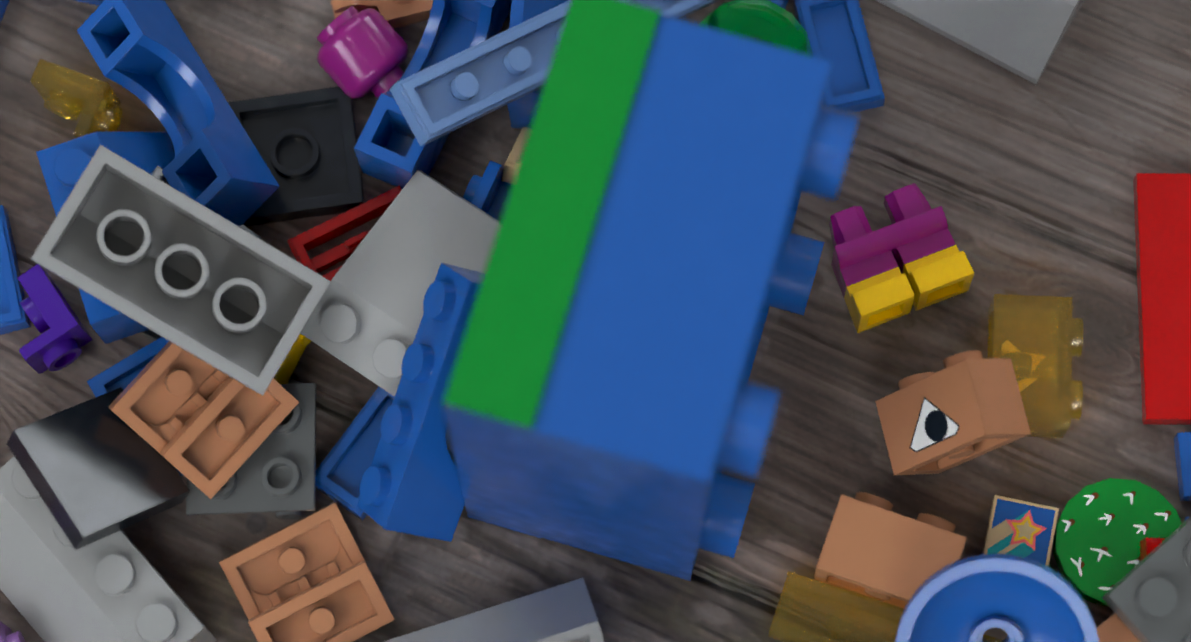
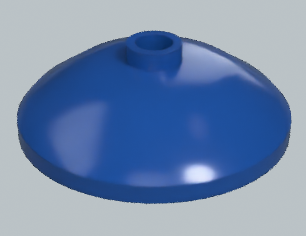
(996, 592)

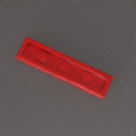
(1164, 295)

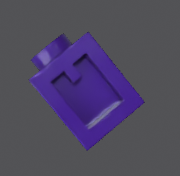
(51, 310)

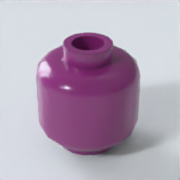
(362, 53)

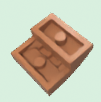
(200, 415)
(307, 583)

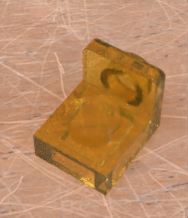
(74, 93)

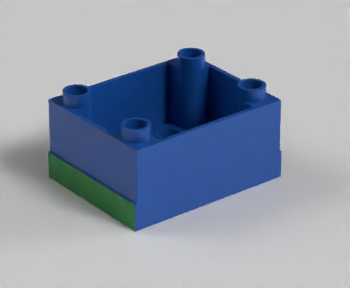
(638, 286)

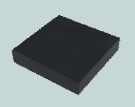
(309, 150)
(95, 470)

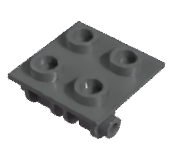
(278, 473)

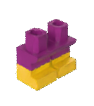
(899, 263)

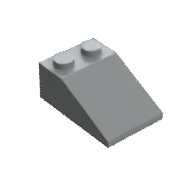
(380, 290)

